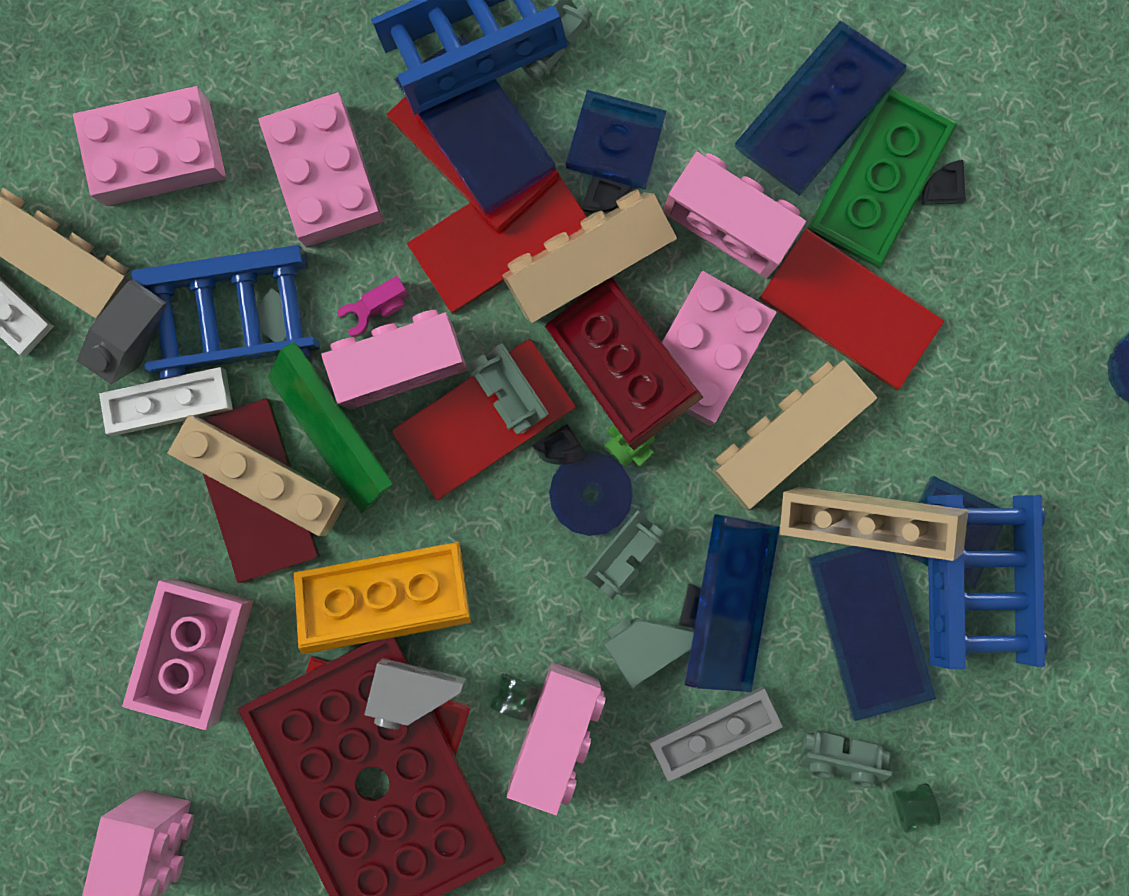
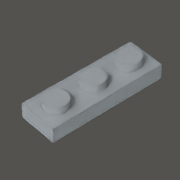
(715, 734)

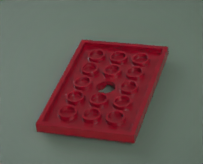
(316, 741)

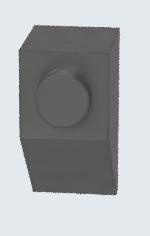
(122, 333)

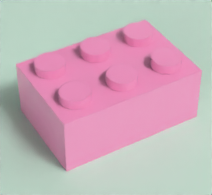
(149, 146)
(321, 170)
(733, 214)
(715, 341)
(394, 360)
(187, 653)
(556, 739)
(139, 846)

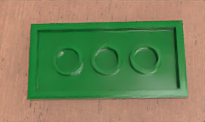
(882, 177)
(328, 428)

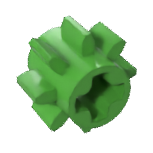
(623, 452)

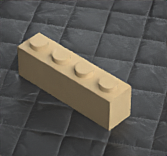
(589, 255)
(57, 261)
(794, 434)
(257, 476)
(874, 523)

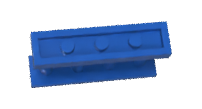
(470, 64)
(243, 273)
(950, 602)

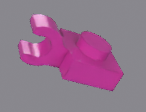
(383, 299)

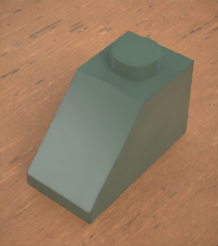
(645, 646)

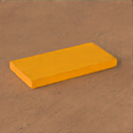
(381, 598)

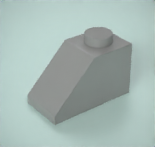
(408, 692)

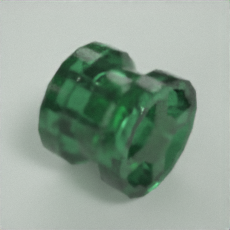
(515, 697)
(916, 807)

